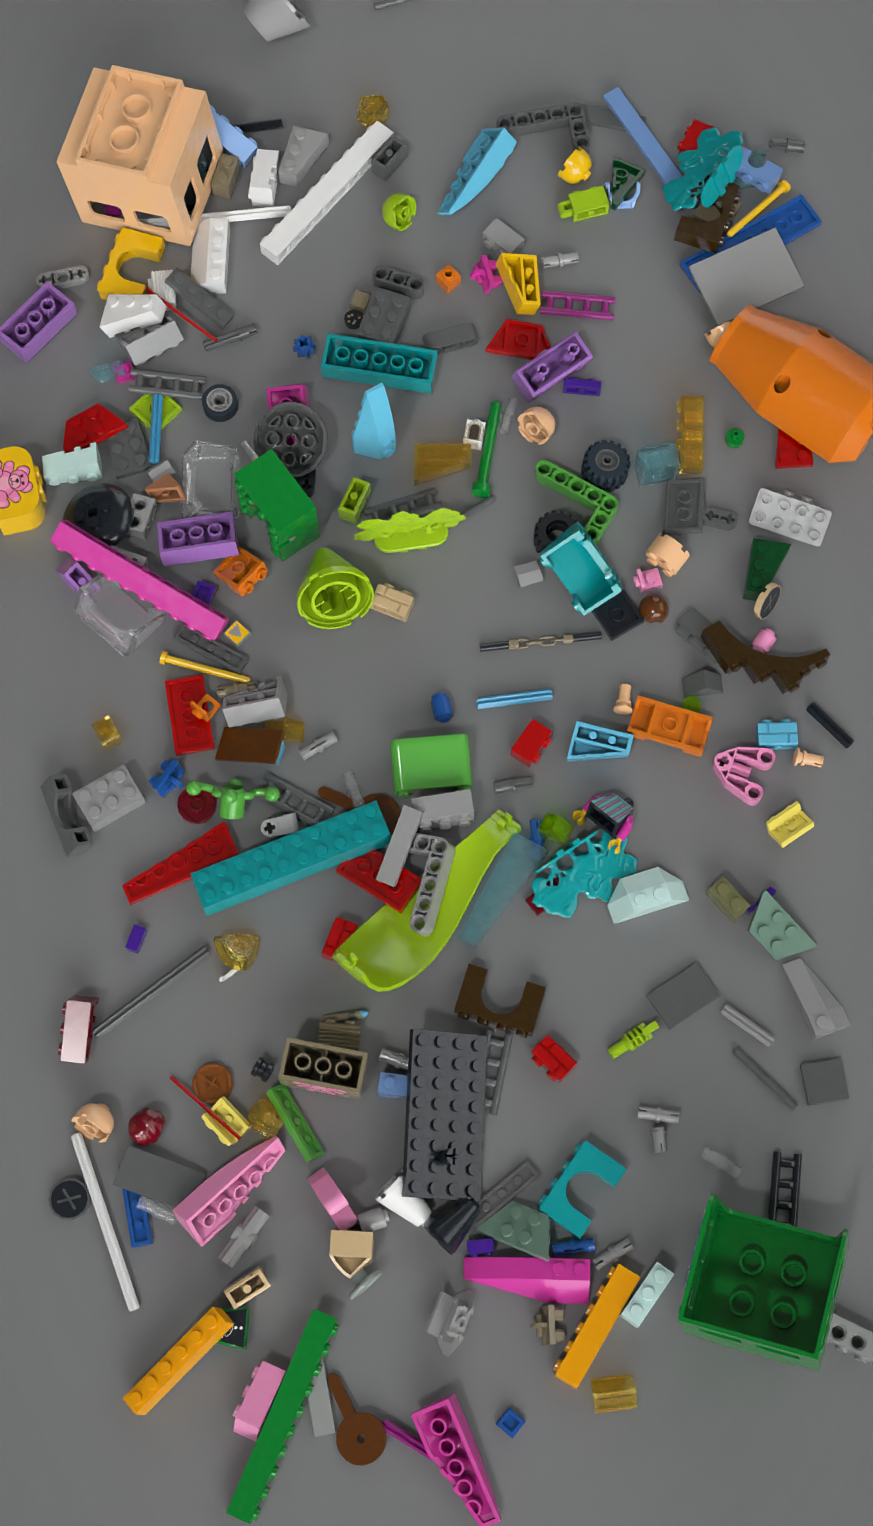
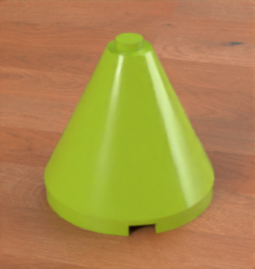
(333, 591)

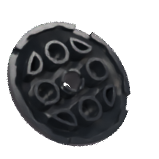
(111, 511)

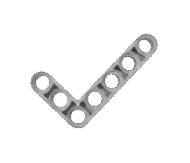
(430, 877)

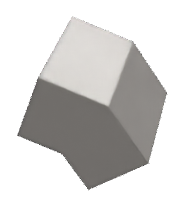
(160, 470)
(528, 573)

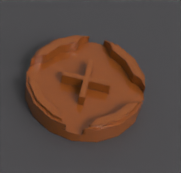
(212, 1083)

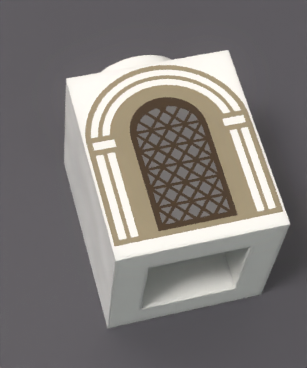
(474, 433)

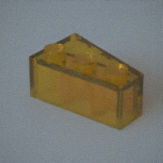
(439, 460)

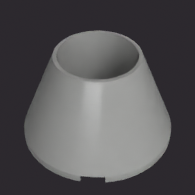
(275, 17)

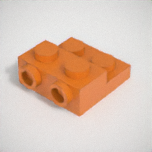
(241, 572)

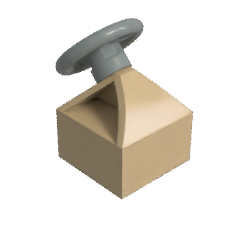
(351, 1254)

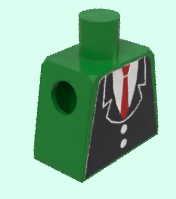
(238, 1333)

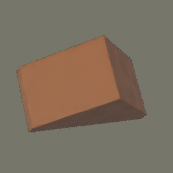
(165, 490)

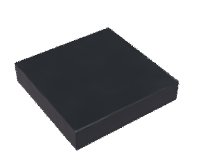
(618, 615)

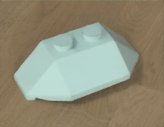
(645, 894)

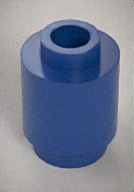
(441, 707)

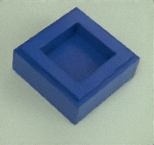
(510, 1423)

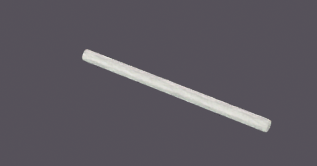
(235, 215)
(105, 1222)

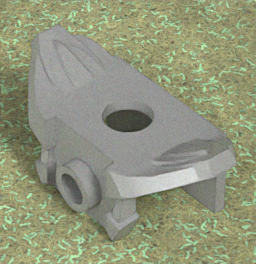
(450, 1319)

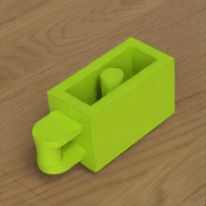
(585, 204)

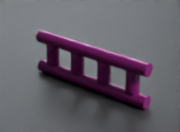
(568, 311)

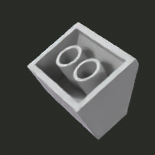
(150, 341)

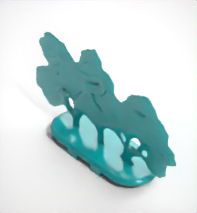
(700, 164)
(588, 874)

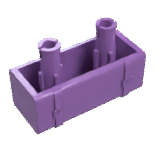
(551, 367)

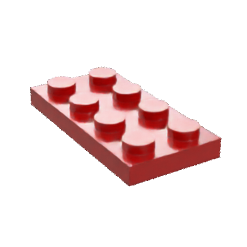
(188, 731)
(363, 873)

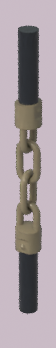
(513, 644)

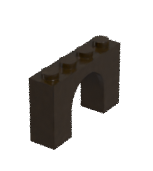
(709, 234)
(520, 1020)

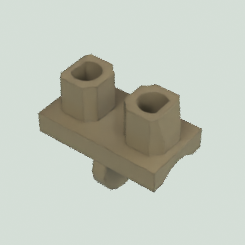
(546, 1325)

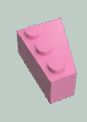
(258, 1400)

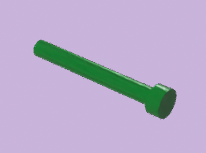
(481, 488)

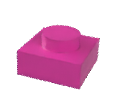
(127, 366)

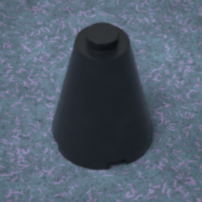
(453, 1224)

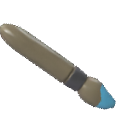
(358, 1014)

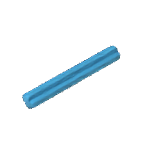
(155, 430)
(514, 698)

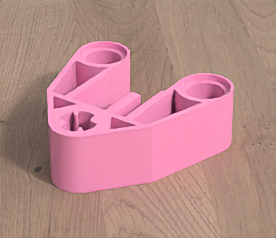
(746, 756)
(332, 1199)

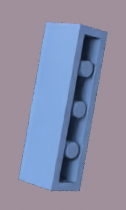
(234, 141)

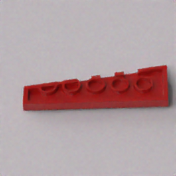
(791, 453)
(206, 851)

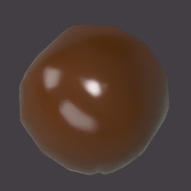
(653, 608)

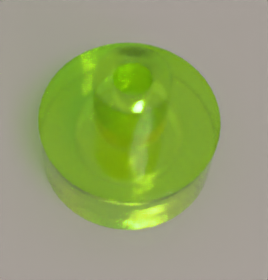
(691, 703)

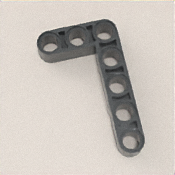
(549, 122)

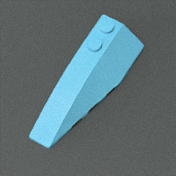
(480, 166)
(375, 427)

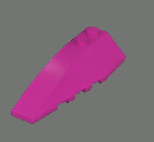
(534, 1278)
(456, 1454)

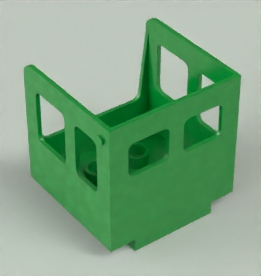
(763, 1286)

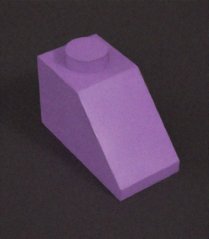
(73, 574)

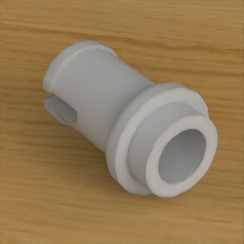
(658, 1139)

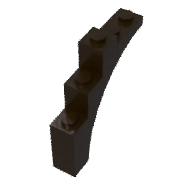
(759, 666)

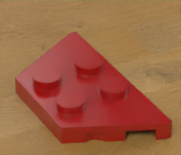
(519, 340)
(91, 426)

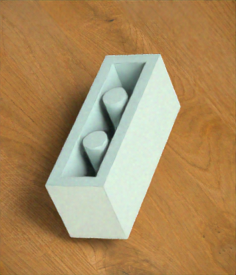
(647, 1294)

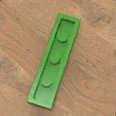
(295, 1123)

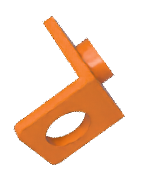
(200, 713)

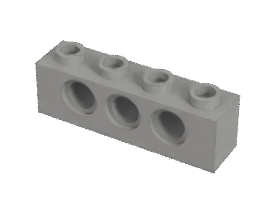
(849, 1330)

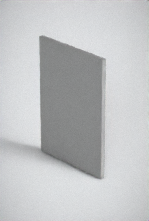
(746, 275)

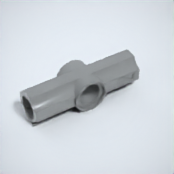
(243, 1237)

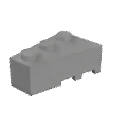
(300, 154)
(256, 705)

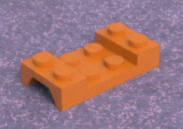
(669, 725)

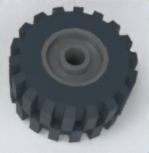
(606, 465)

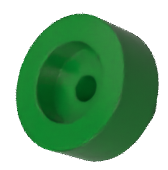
(734, 438)

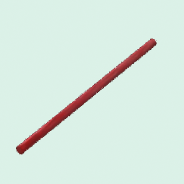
(183, 316)
(205, 1107)

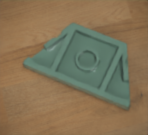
(777, 930)
(520, 1229)

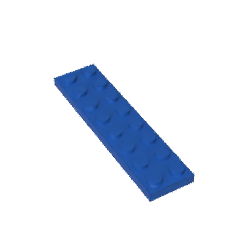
(790, 220)

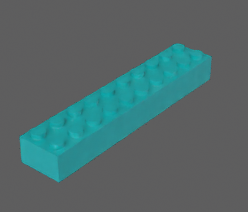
(291, 858)

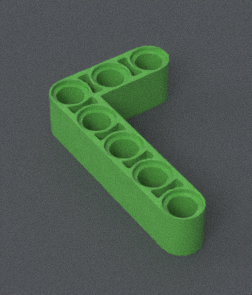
(581, 496)

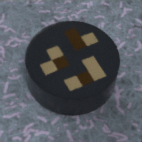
(353, 319)

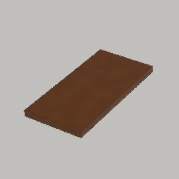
(250, 745)

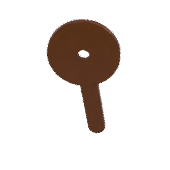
(388, 807)
(355, 1425)

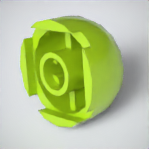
(398, 211)

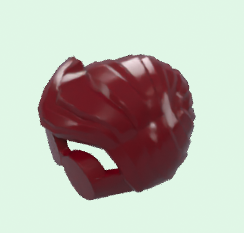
(146, 1126)

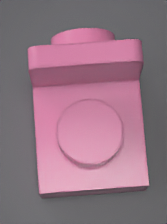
(647, 580)

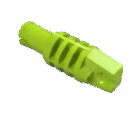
(633, 1039)

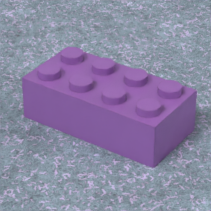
(37, 322)
(197, 538)

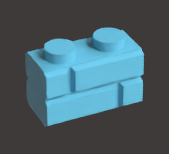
(776, 735)

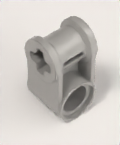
(284, 825)

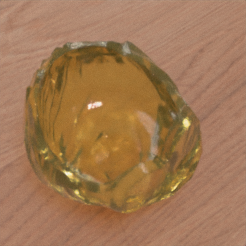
(375, 110)
(264, 1119)

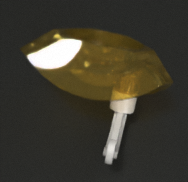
(237, 951)

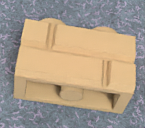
(392, 602)
(247, 1287)

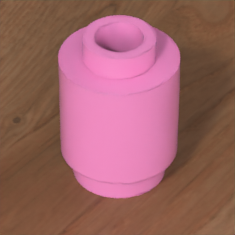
(764, 640)

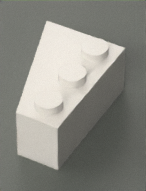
(264, 178)
(131, 311)

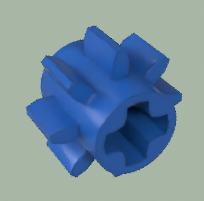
(304, 346)

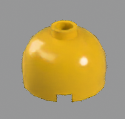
(576, 167)

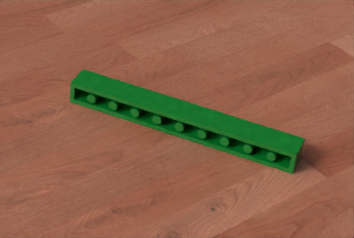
(282, 1416)

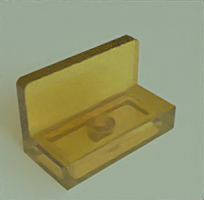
(614, 1393)

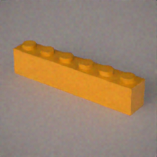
(597, 1326)
(178, 1361)

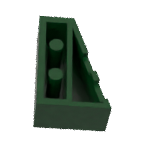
(763, 565)

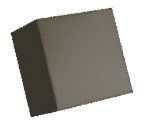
(360, 301)

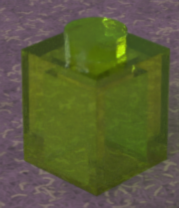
(555, 828)

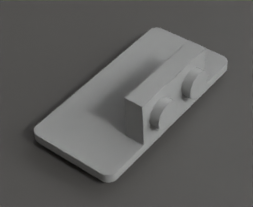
(790, 516)

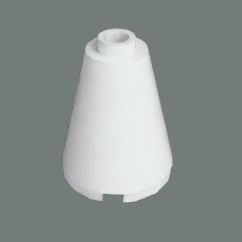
(412, 1209)

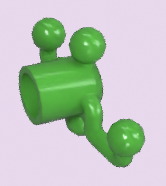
(232, 796)

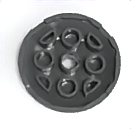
(292, 420)

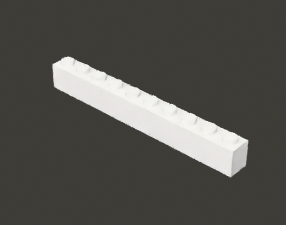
(325, 194)

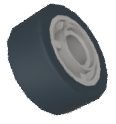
(219, 393)

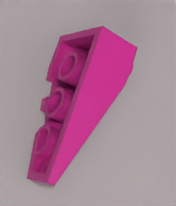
(283, 394)

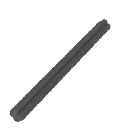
(150, 992)

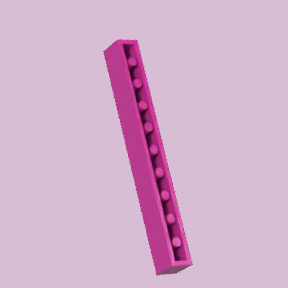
(139, 580)

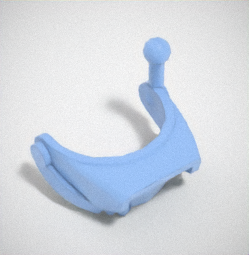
(626, 204)

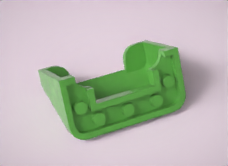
(430, 763)

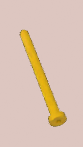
(783, 187)
(165, 658)

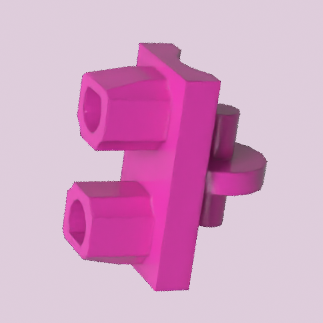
(483, 274)

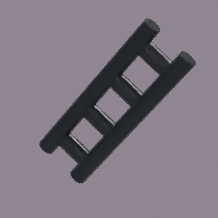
(794, 1185)

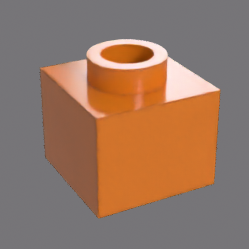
(445, 282)

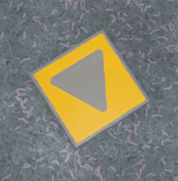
(237, 633)

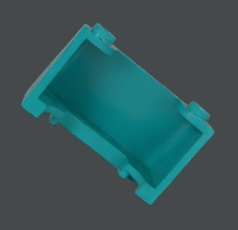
(581, 568)

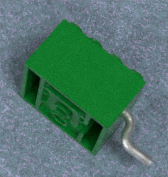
(275, 496)

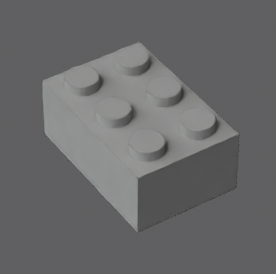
(109, 798)
(445, 810)

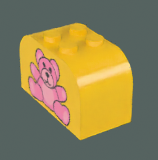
(20, 492)

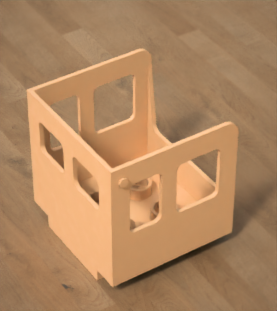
(138, 149)

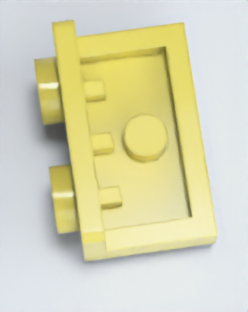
(789, 824)
(231, 1117)

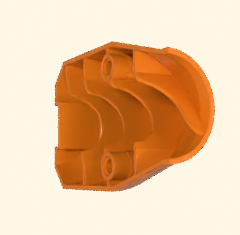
(800, 381)

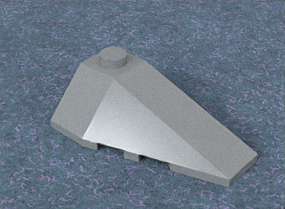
(817, 1005)

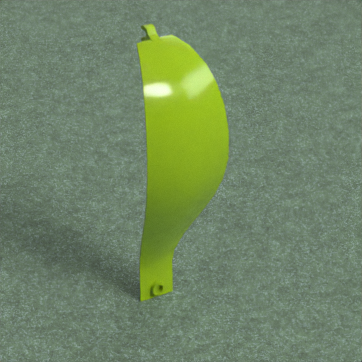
(386, 949)

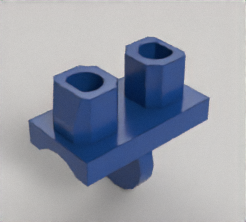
(169, 779)

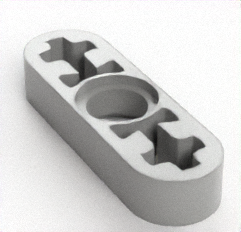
(67, 271)

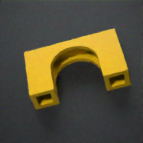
(128, 245)

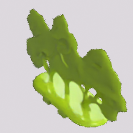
(409, 531)

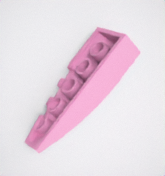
(217, 1198)

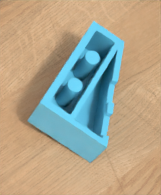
(598, 743)

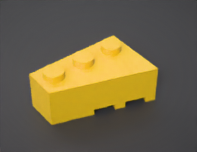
(521, 281)

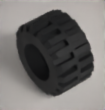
(549, 523)

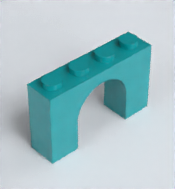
(586, 1160)

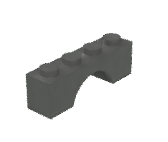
(58, 796)

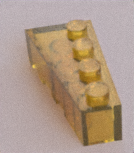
(690, 434)

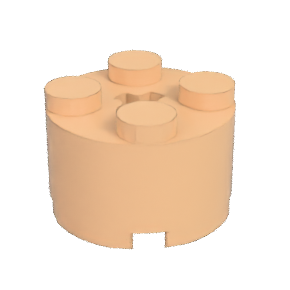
(666, 554)

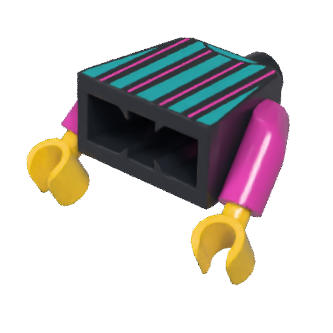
(610, 814)

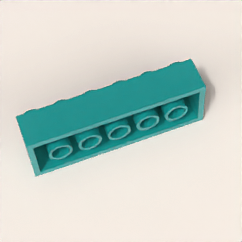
(379, 363)

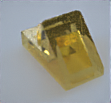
(293, 729)
(107, 733)

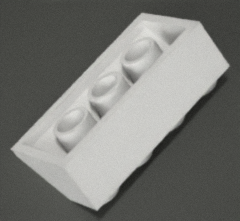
(211, 255)

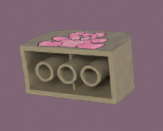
(323, 1068)

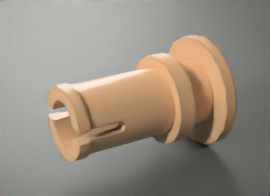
(623, 703)
(806, 758)

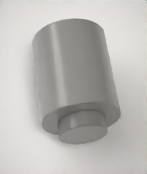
(373, 1219)

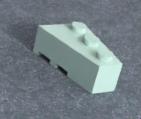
(73, 466)

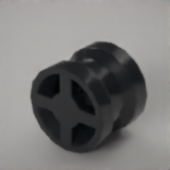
(262, 1069)

